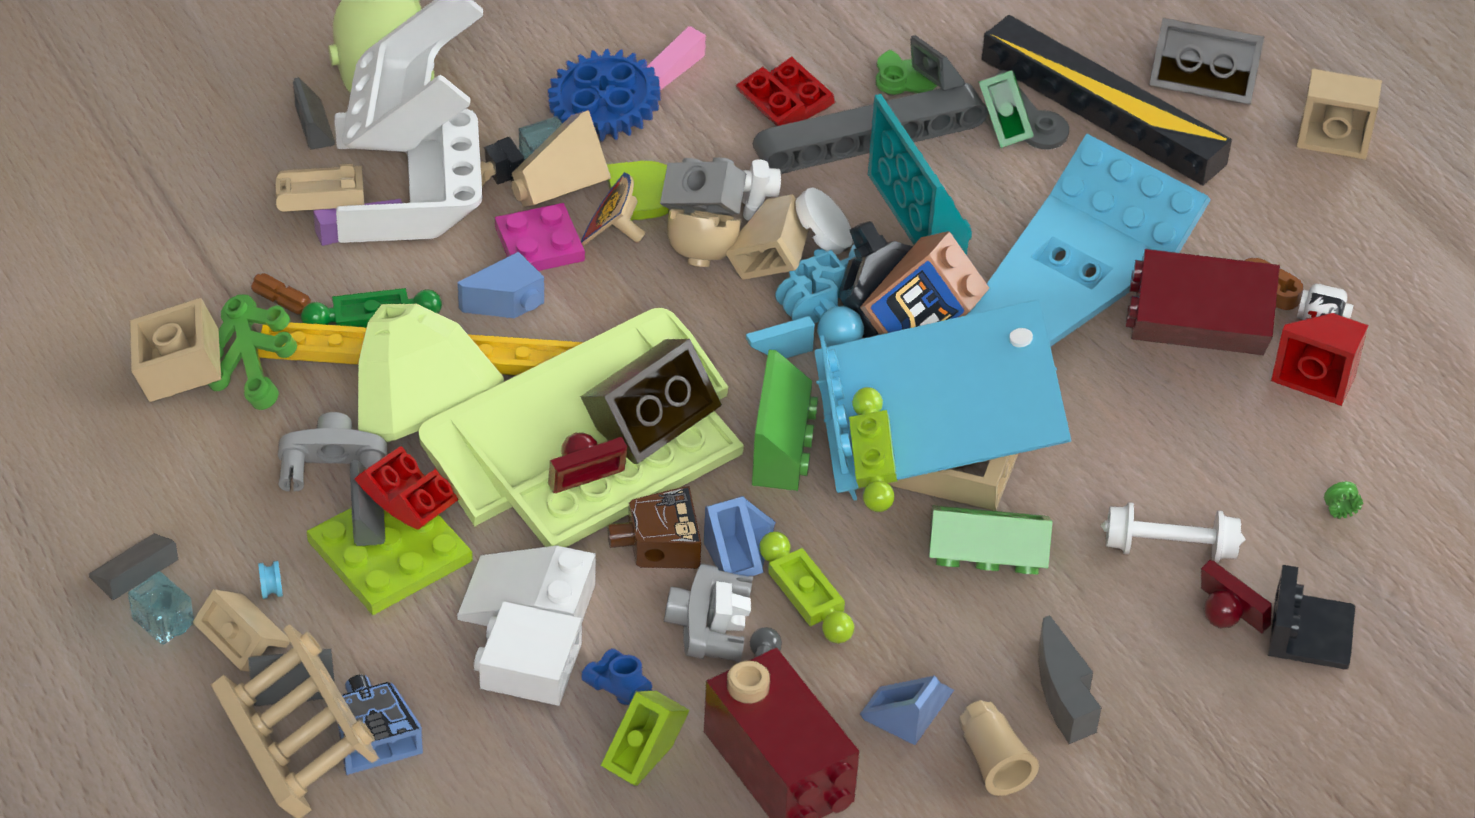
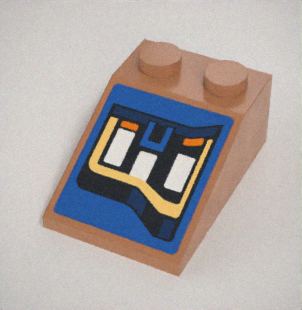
(926, 287)

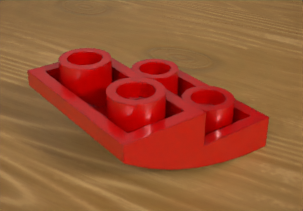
(786, 93)
(405, 491)

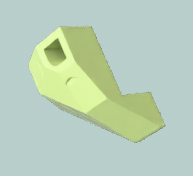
(416, 369)

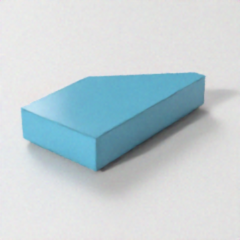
(786, 338)

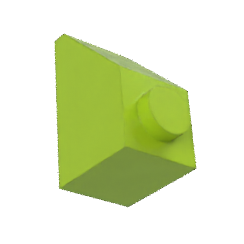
(644, 735)

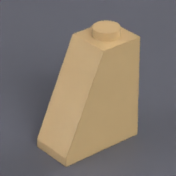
(562, 163)
(770, 240)

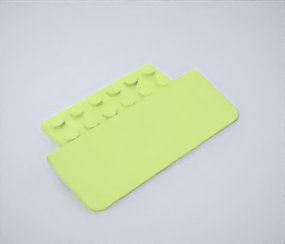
(503, 440)

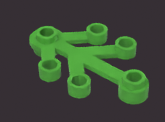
(239, 315)

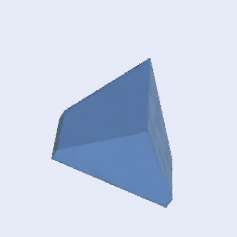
(734, 535)
(907, 707)

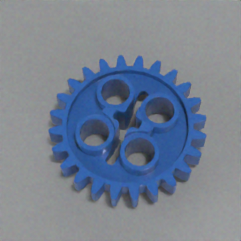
(611, 87)

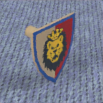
(616, 211)

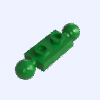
(359, 308)

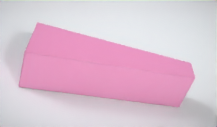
(679, 56)

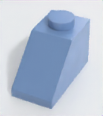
(503, 289)

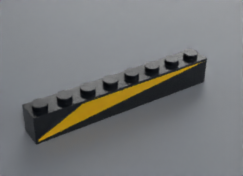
(1107, 100)

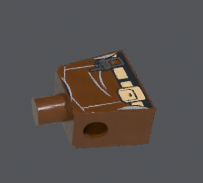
(661, 531)

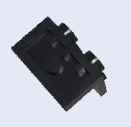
(1310, 626)

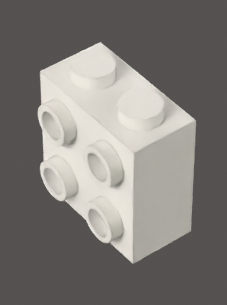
(529, 653)

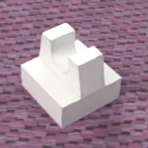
(727, 609)

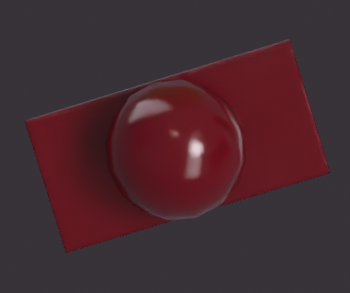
(585, 461)
(1232, 600)

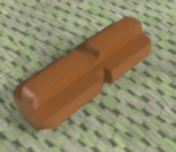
(276, 290)

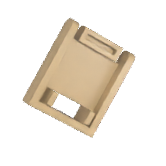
(319, 188)

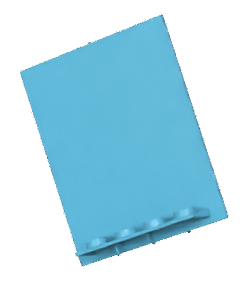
(949, 390)

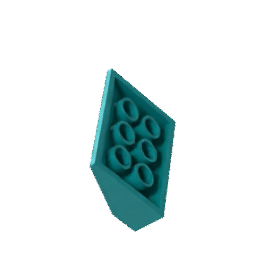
(909, 182)

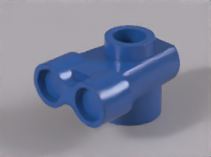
(618, 675)

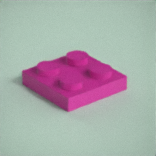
(541, 236)

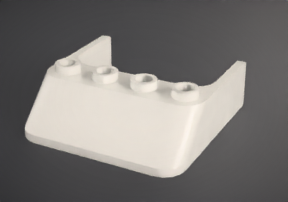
(392, 87)
(442, 187)

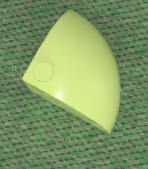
(360, 26)

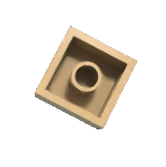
(1339, 114)
(175, 350)

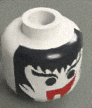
(1322, 301)

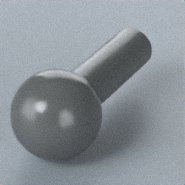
(765, 640)

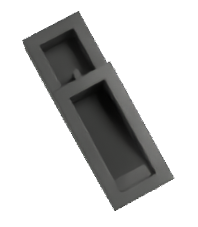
(1066, 684)

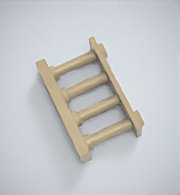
(255, 727)

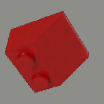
(1320, 356)

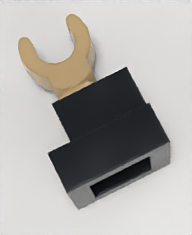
(501, 161)

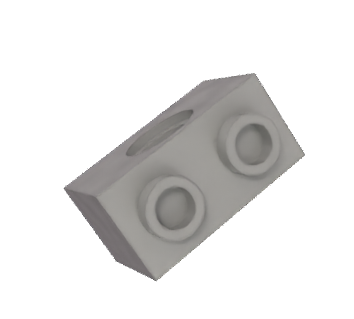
(704, 186)

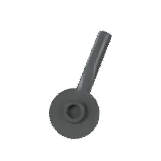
(1048, 127)

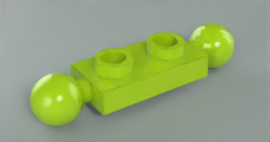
(873, 449)
(806, 587)

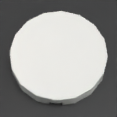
(825, 219)

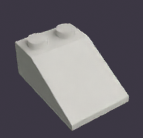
(539, 578)

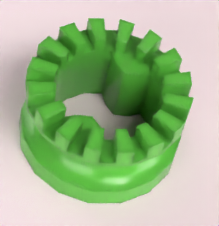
(1342, 507)

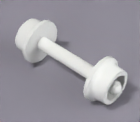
(1224, 536)

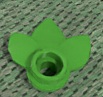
(898, 75)

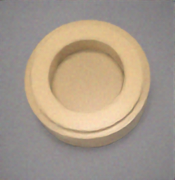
(748, 681)

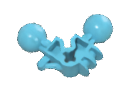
(822, 277)

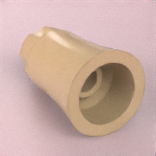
(998, 751)

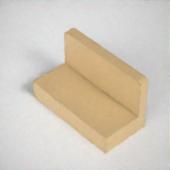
(237, 627)

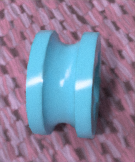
(270, 579)

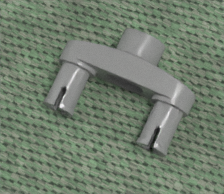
(328, 443)
(691, 611)

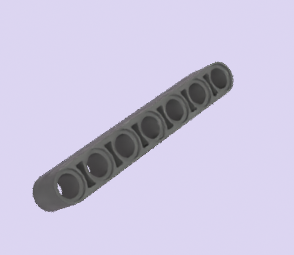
(849, 131)

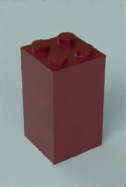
(1203, 301)
(783, 745)

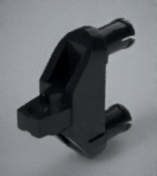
(868, 268)

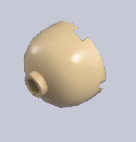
(702, 235)

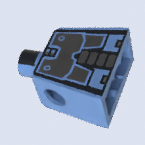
(388, 719)

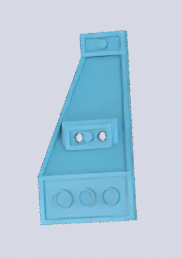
(1103, 218)

